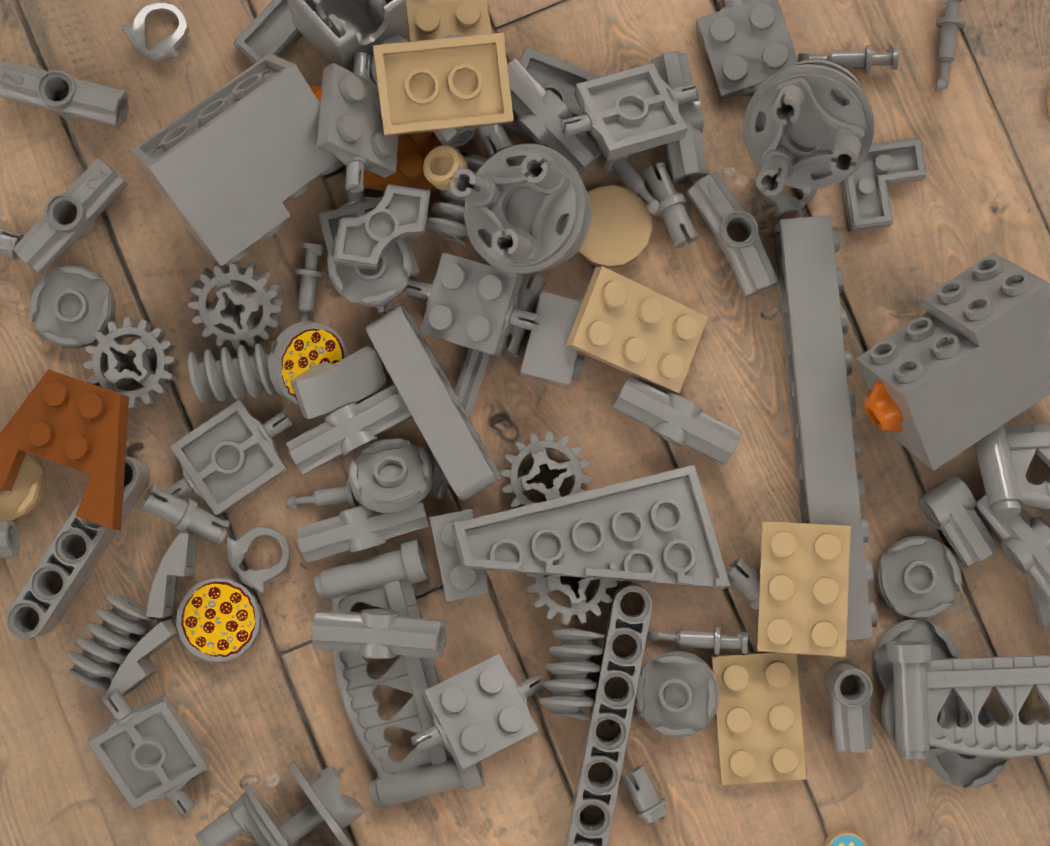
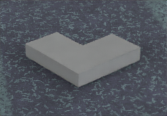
(867, 190)

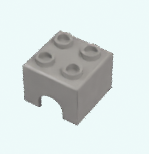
(348, 26)

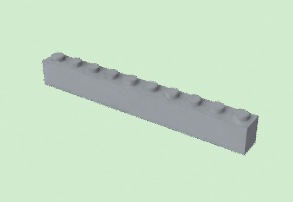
(821, 398)

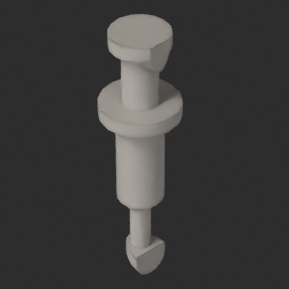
(948, 38)
(858, 59)
(630, 179)
(309, 280)
(325, 497)
(703, 639)

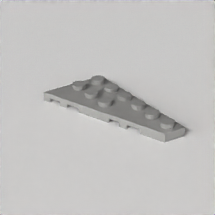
(621, 532)

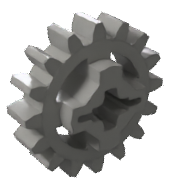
(228, 319)
(142, 350)
(540, 457)
(577, 604)

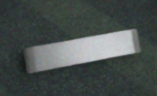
(433, 403)
(73, 569)

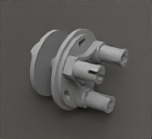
(808, 127)
(525, 208)
(254, 814)

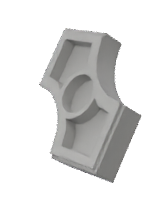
(365, 238)

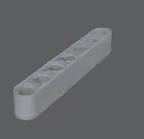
(619, 709)

